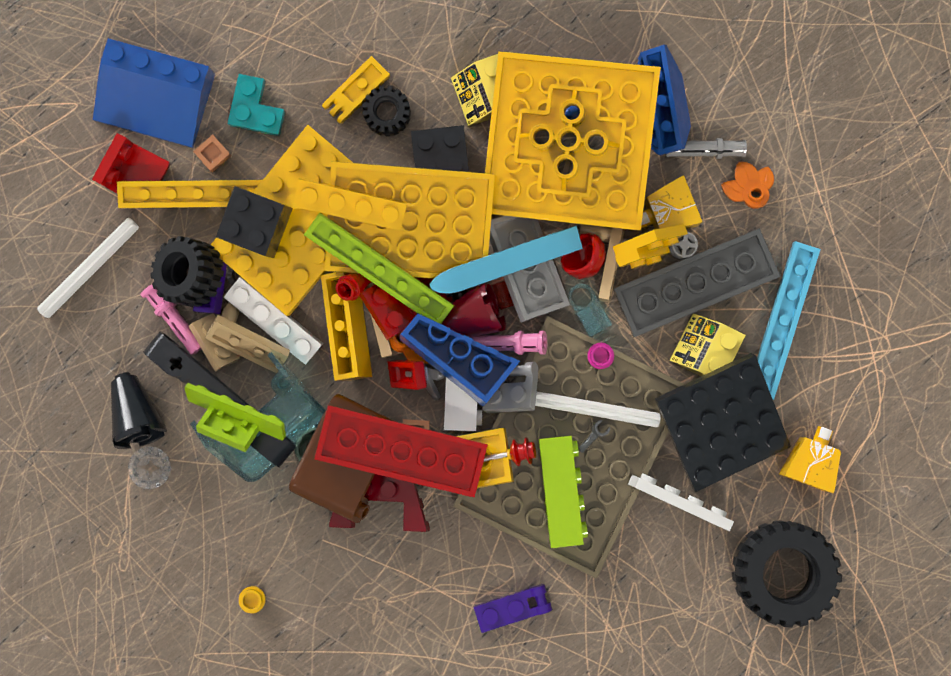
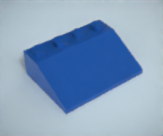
(151, 93)

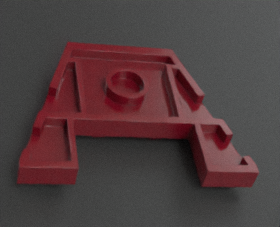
(392, 490)

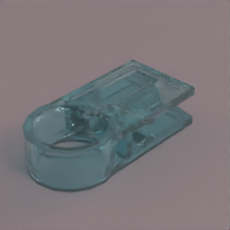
(591, 316)

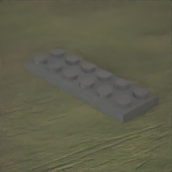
(696, 283)

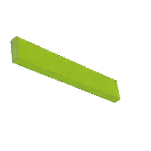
(378, 269)

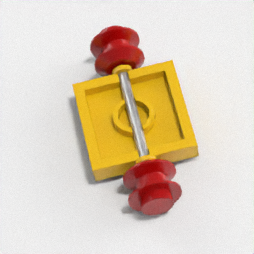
(498, 456)

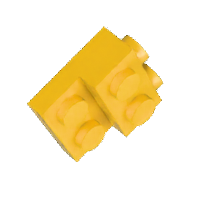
(648, 247)

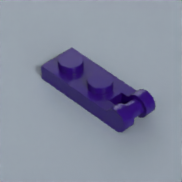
(511, 608)

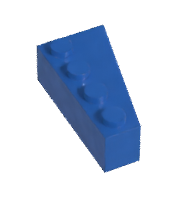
(462, 360)

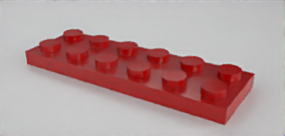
(400, 451)

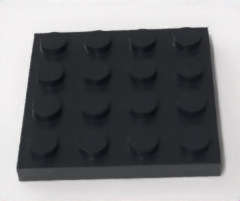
(723, 422)

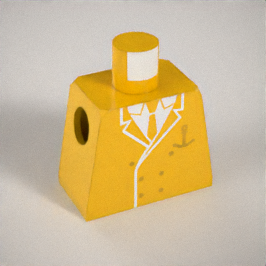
(671, 207)
(814, 461)

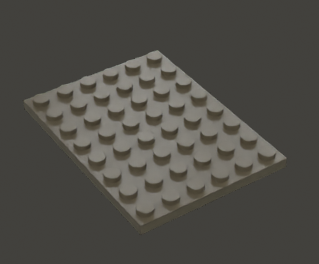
(604, 466)

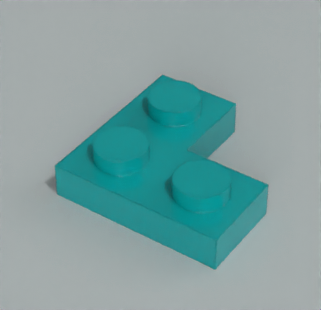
(247, 109)

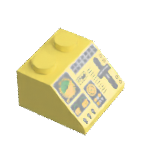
(476, 89)
(706, 345)

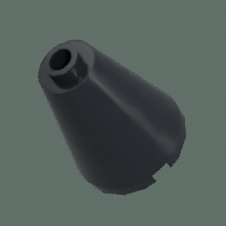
(133, 413)

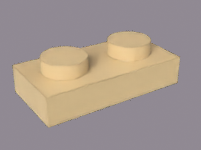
(217, 355)

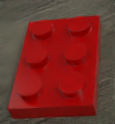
(389, 312)

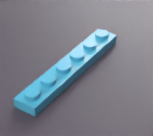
(786, 313)

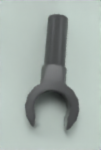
(593, 436)

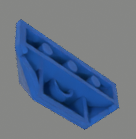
(671, 111)

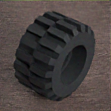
(171, 269)

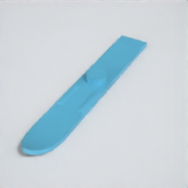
(507, 261)

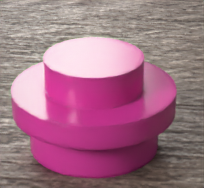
(600, 355)

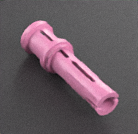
(173, 318)
(518, 342)

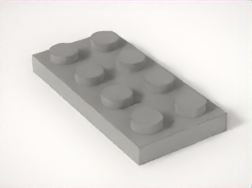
(535, 288)

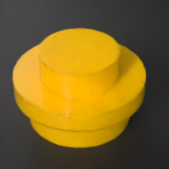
(252, 599)

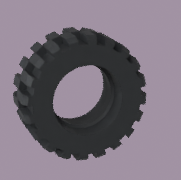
(818, 588)

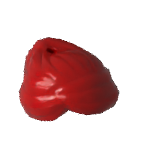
(586, 261)

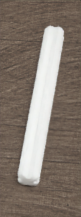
(87, 268)
(597, 409)

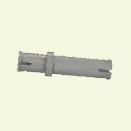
(712, 148)

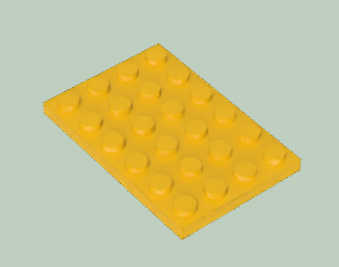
(443, 219)
(298, 259)

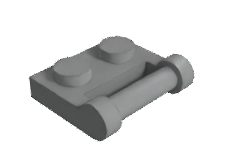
(516, 396)

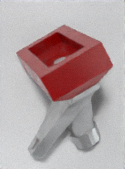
(413, 375)

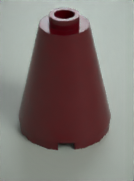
(476, 313)

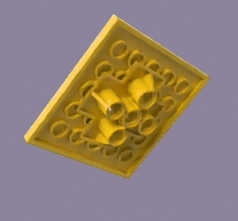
(613, 103)

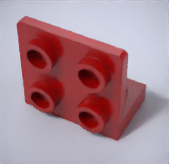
(129, 163)

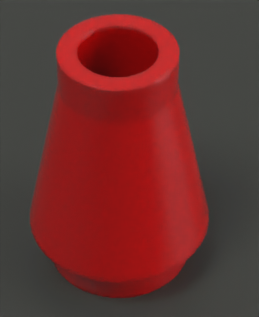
(351, 286)

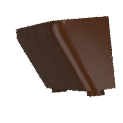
(333, 485)

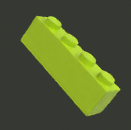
(561, 491)

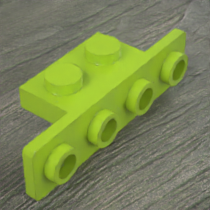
(231, 421)

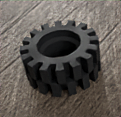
(386, 95)

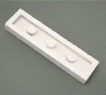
(273, 321)
(690, 505)

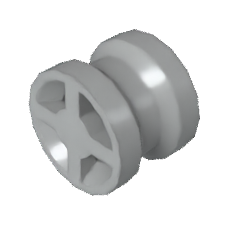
(687, 243)

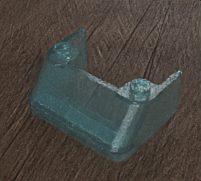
(291, 404)

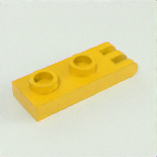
(355, 89)

